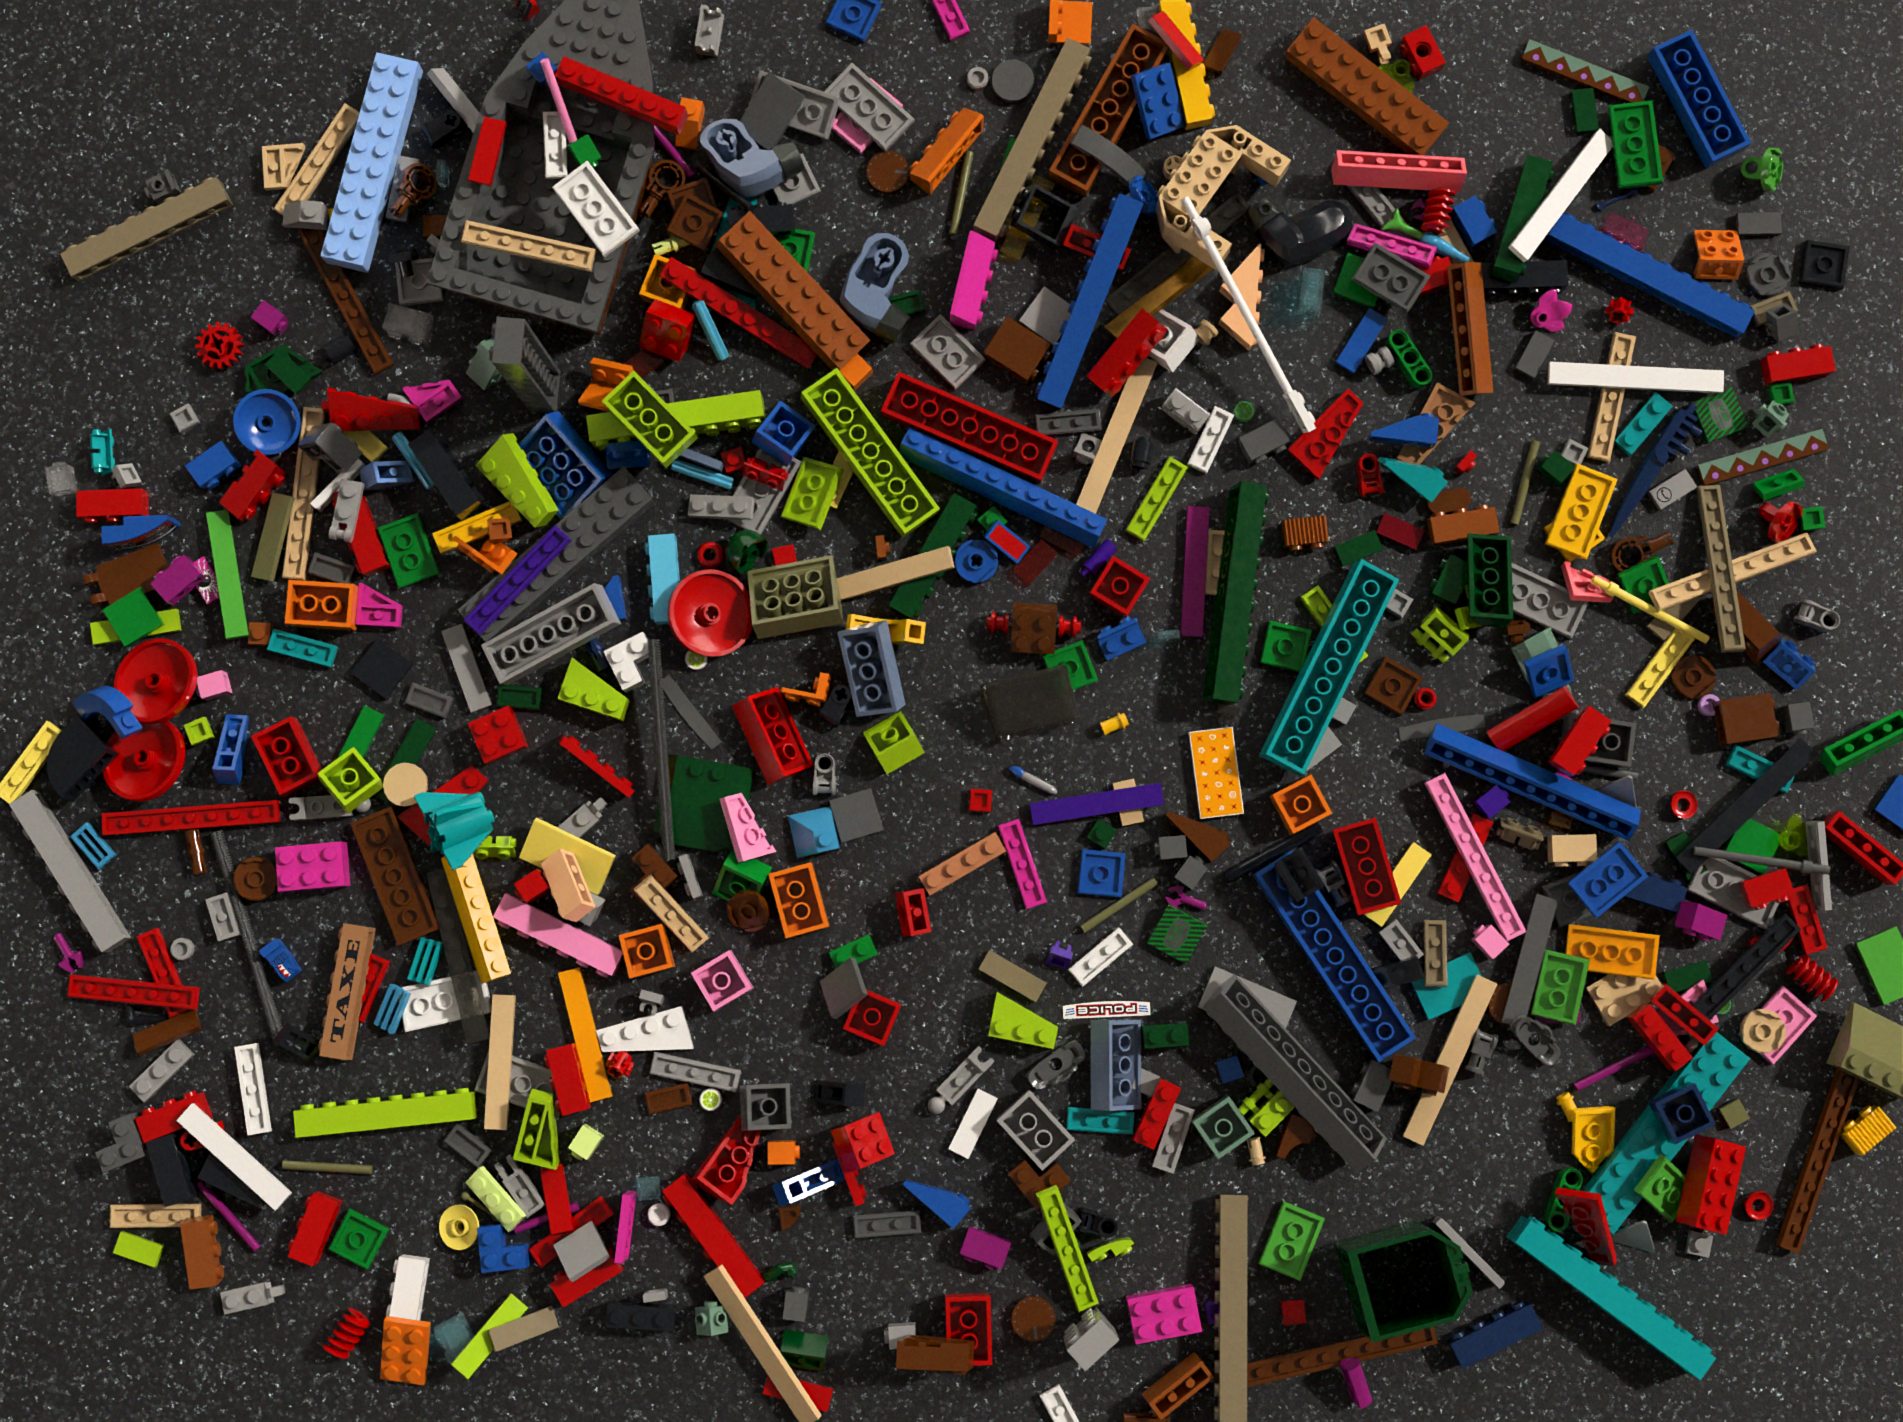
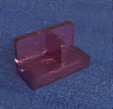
(1626, 230)

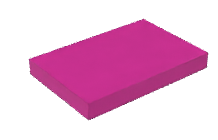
(625, 1226)

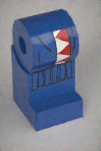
(281, 959)

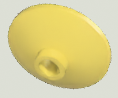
(451, 1227)

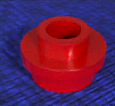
(1431, 695)

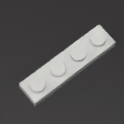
(253, 1089)

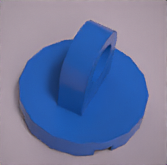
(1144, 193)

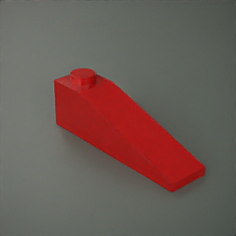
(727, 1166)

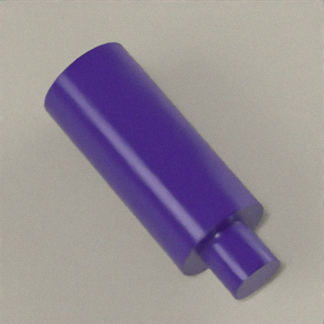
(1098, 558)

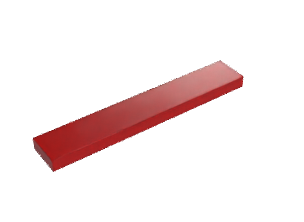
(133, 991)

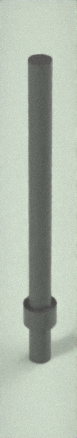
(1804, 866)

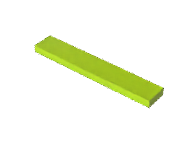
(1067, 1248)

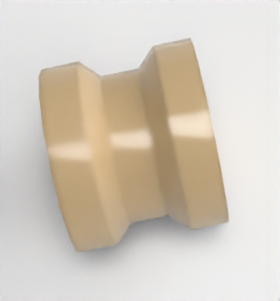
(1170, 164)
(1205, 332)

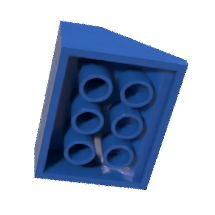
(563, 462)

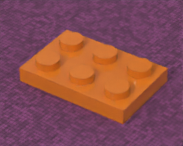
(405, 1350)

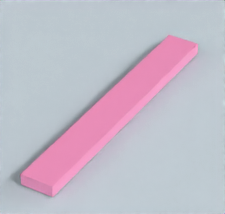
(1475, 857)

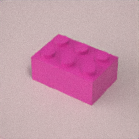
(312, 866)
(1163, 1313)

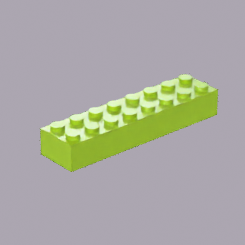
(701, 415)
(869, 452)

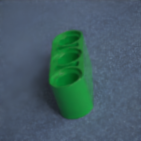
(1409, 348)
(1554, 1207)

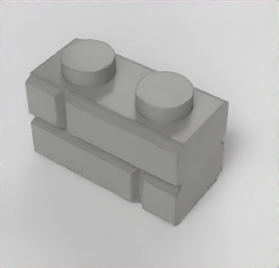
(1185, 411)

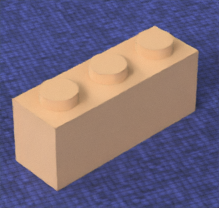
(567, 885)

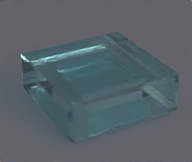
(442, 173)
(1168, 635)
(648, 1188)

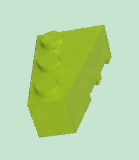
(590, 692)
(1019, 1024)
(538, 1132)

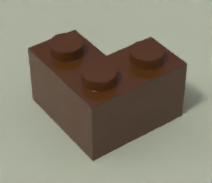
(653, 863)
(1416, 1073)
(1031, 1183)

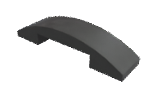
(1107, 154)

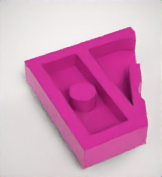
(433, 398)
(377, 609)

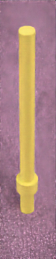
(1613, 590)

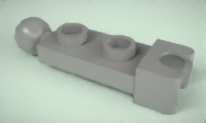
(322, 807)
(959, 1081)

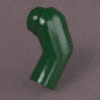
(777, 1270)

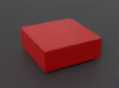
(980, 800)

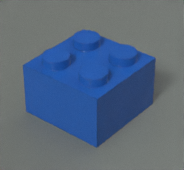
(783, 433)

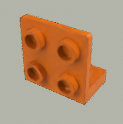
(1070, 21)
(1718, 254)
(606, 377)
(491, 556)
(821, 687)

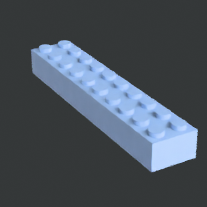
(372, 162)

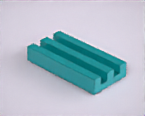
(423, 941)

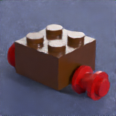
(1033, 627)

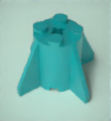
(456, 823)

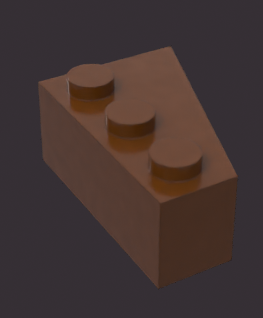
(1758, 633)
(935, 1354)

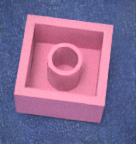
(722, 980)

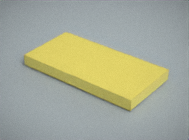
(547, 839)

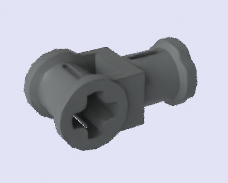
(1334, 883)
(1481, 1050)

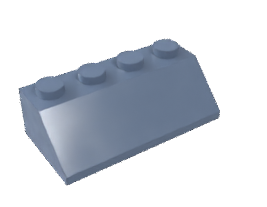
(871, 669)
(1115, 1064)

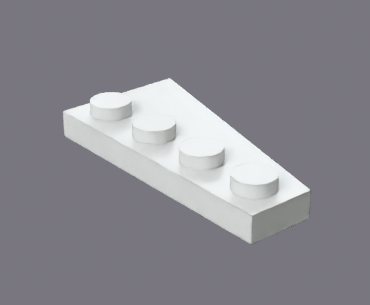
(653, 1032)

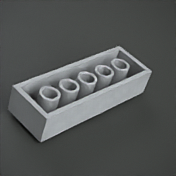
(551, 634)

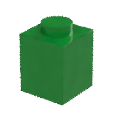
(584, 150)

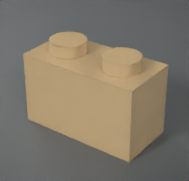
(1571, 849)

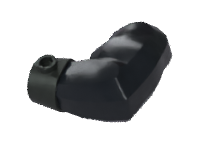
(1302, 236)

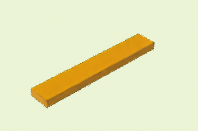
(585, 1034)

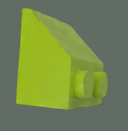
(893, 742)

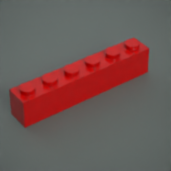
(621, 95)
(712, 1234)

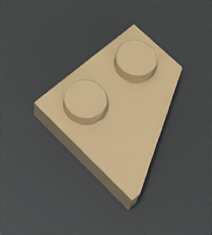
(280, 164)

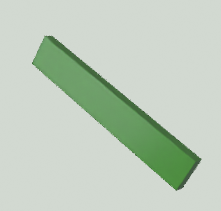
(227, 574)

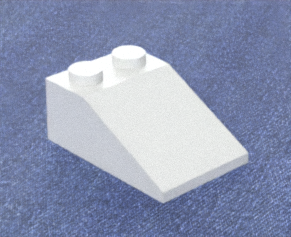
(1176, 341)

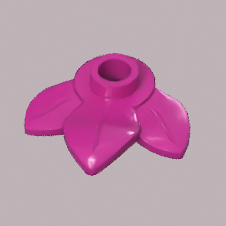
(1553, 311)

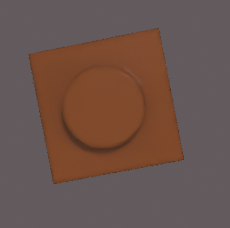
(499, 530)
(882, 547)
(260, 633)

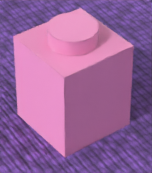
(213, 685)
(1489, 941)

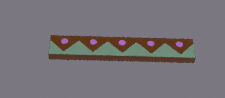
(1583, 73)
(1762, 457)

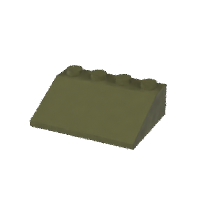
(794, 597)
(1870, 1050)

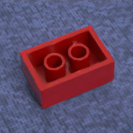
(287, 756)
(970, 1319)

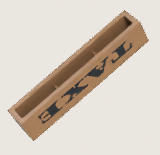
(346, 992)

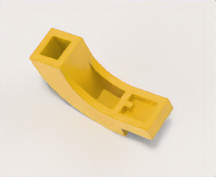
(901, 631)

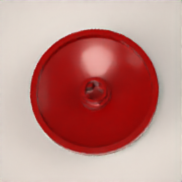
(710, 613)
(157, 679)
(146, 762)

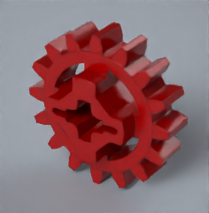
(211, 348)

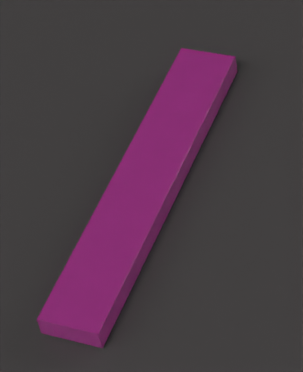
(1194, 571)

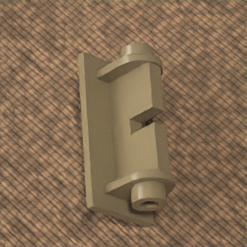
(1528, 835)

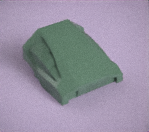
(1533, 647)

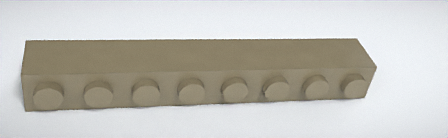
(146, 229)

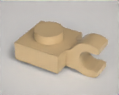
(1378, 40)

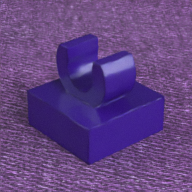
(1060, 957)

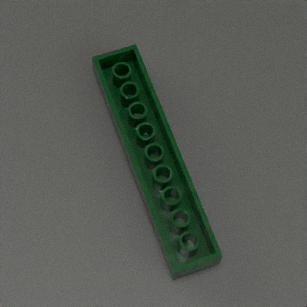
(1235, 593)

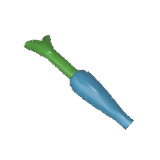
(1443, 247)

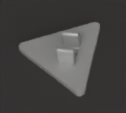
(1621, 790)
(1635, 1236)

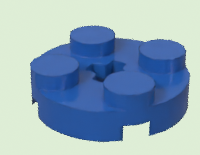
(974, 573)

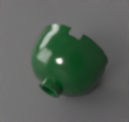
(744, 548)

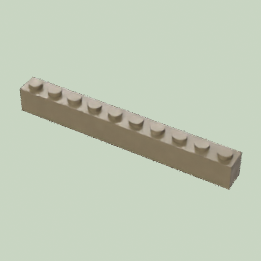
(1032, 139)
(1232, 1309)

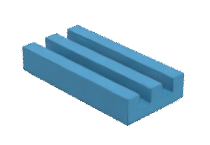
(105, 859)
(389, 1006)

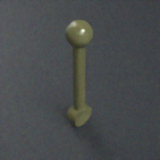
(466, 1196)

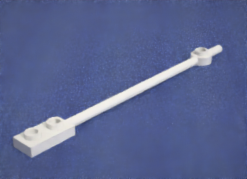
(1293, 398)

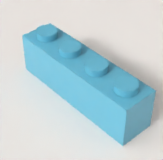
(663, 572)

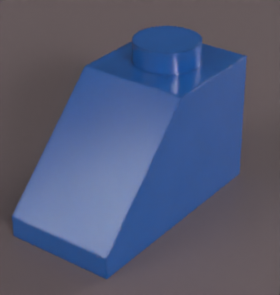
(615, 595)

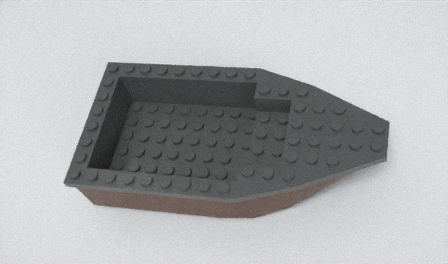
(521, 199)

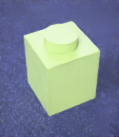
(585, 1142)

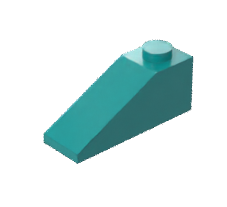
(1421, 478)

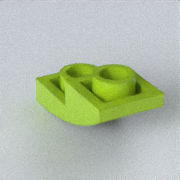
(1118, 1246)

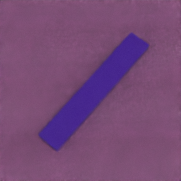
(517, 580)
(1096, 803)

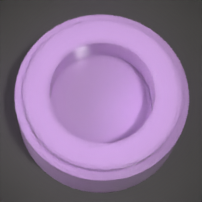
(1705, 704)

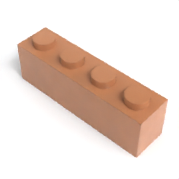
(962, 864)

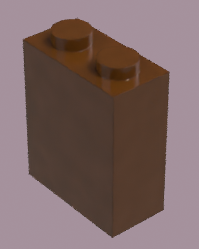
(1018, 351)
(1745, 719)

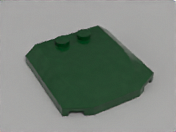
(696, 804)

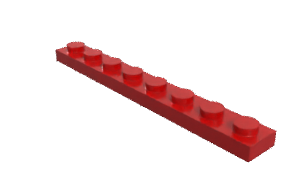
(738, 312)
(191, 817)

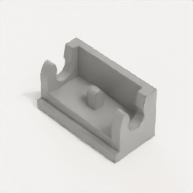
(709, 31)

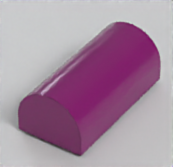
(1356, 1382)

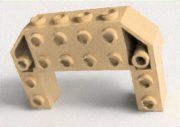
(1202, 174)

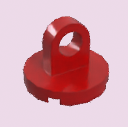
(1781, 520)

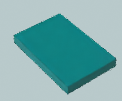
(1443, 999)

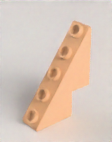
(1246, 279)

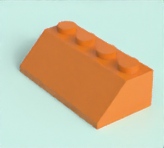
(947, 149)

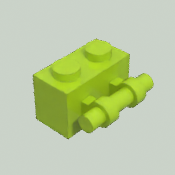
(1444, 631)
(1270, 1112)

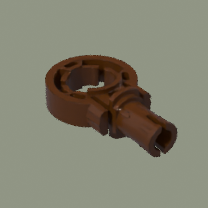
(409, 192)
(654, 197)
(1651, 545)

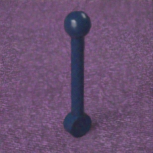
(1601, 205)

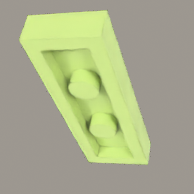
(495, 1198)

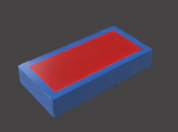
(1006, 541)

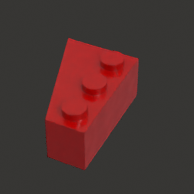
(253, 487)

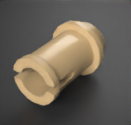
(1255, 1151)

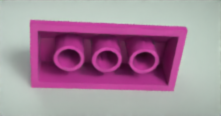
(972, 281)

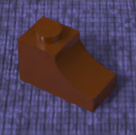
(1295, 1131)

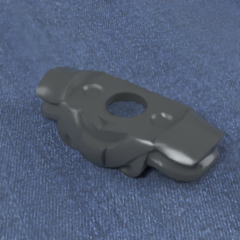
(1545, 1048)
(1042, 1075)

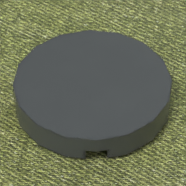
(1012, 81)
(1767, 275)

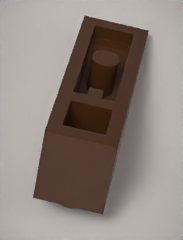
(1203, 837)

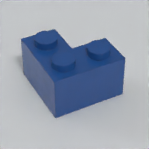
(496, 1254)

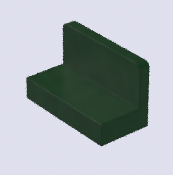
(804, 1349)

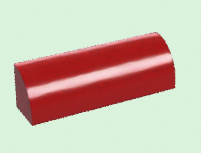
(1533, 719)

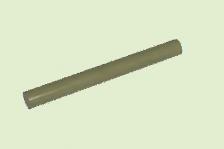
(961, 193)
(1526, 477)
(1119, 904)
(327, 1167)

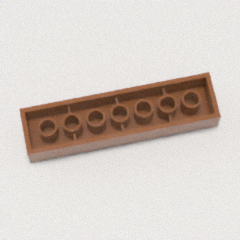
(1365, 89)
(1108, 108)
(792, 292)

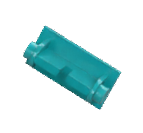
(103, 460)

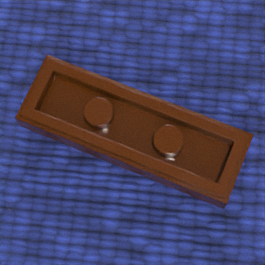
(166, 1032)

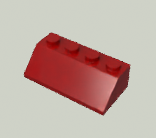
(772, 735)

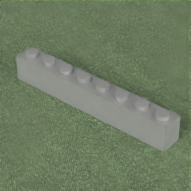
(69, 871)

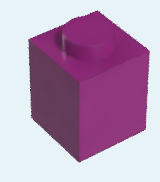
(270, 318)

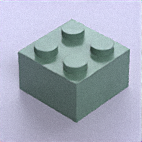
(1222, 1127)

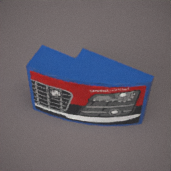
(138, 531)

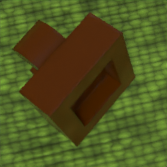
(1515, 630)

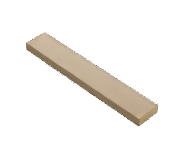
(320, 158)
(528, 246)
(1610, 401)
(895, 573)
(499, 1062)

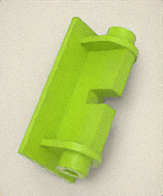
(502, 848)

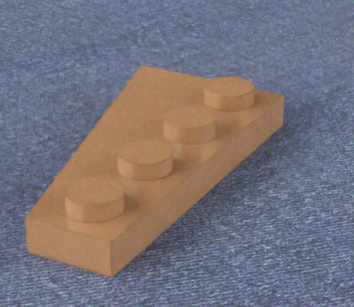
(1449, 409)

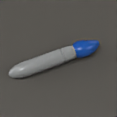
(1019, 772)

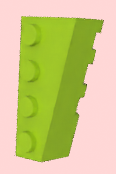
(513, 476)

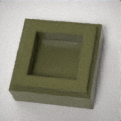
(1733, 1113)

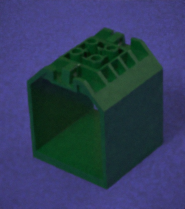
(1451, 1269)

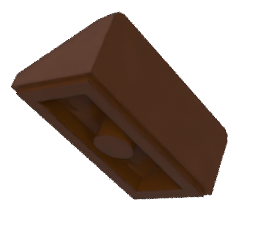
(1222, 51)

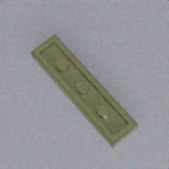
(272, 537)

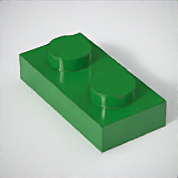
(1778, 484)
(859, 949)

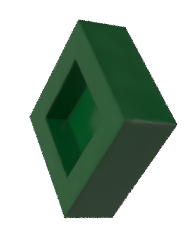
(1101, 833)

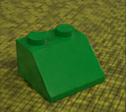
(741, 876)

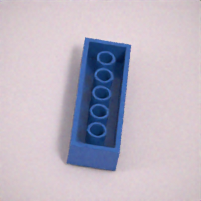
(1698, 99)

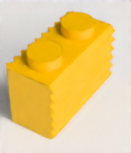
(1867, 1129)

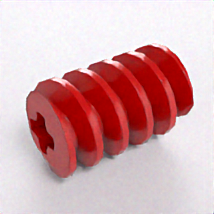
(1437, 210)
(1814, 976)
(347, 1335)

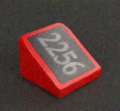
(528, 8)

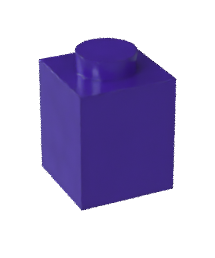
(1491, 801)

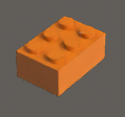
(321, 605)
(799, 900)

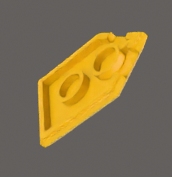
(1593, 1135)

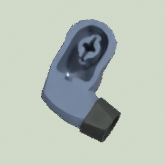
(743, 163)
(870, 285)

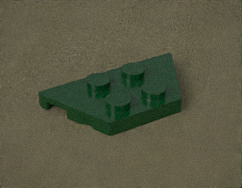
(261, 377)

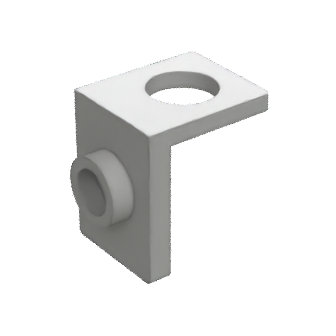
(1083, 456)

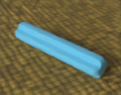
(710, 330)
(402, 444)
(702, 474)

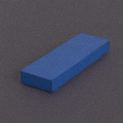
(1361, 341)

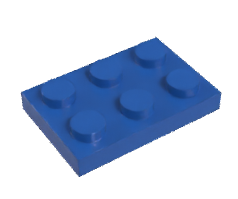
(1157, 100)
(1607, 879)

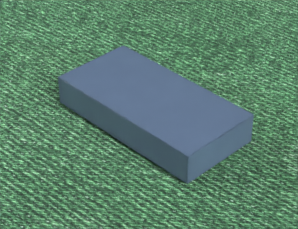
(702, 460)

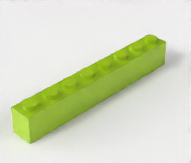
(385, 1114)

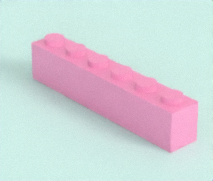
(558, 934)

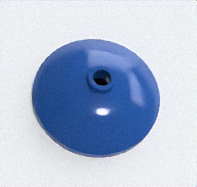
(278, 410)

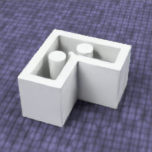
(624, 658)

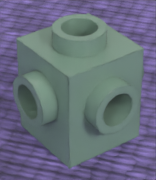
(1770, 418)
(711, 1319)

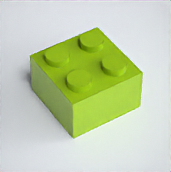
(350, 780)

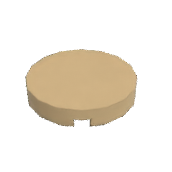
(403, 783)
(1762, 1031)

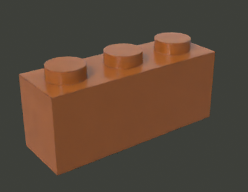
(1456, 526)
(201, 1251)
(1177, 1385)

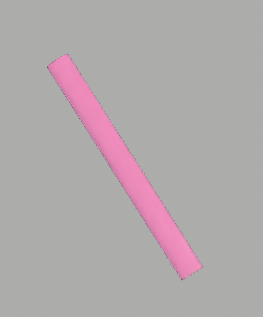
(555, 91)

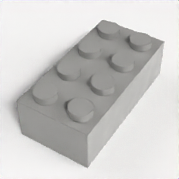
(1090, 1338)

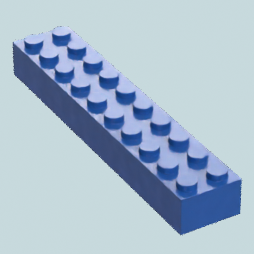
(1338, 966)

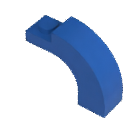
(113, 706)

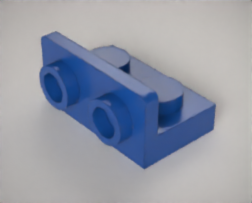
(626, 454)
(1120, 639)
(1790, 663)

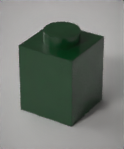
(1555, 468)

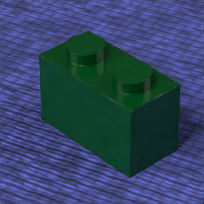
(1450, 581)
(1165, 1035)

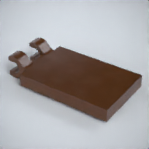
(126, 574)

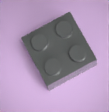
(765, 1107)

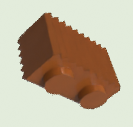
(1304, 532)

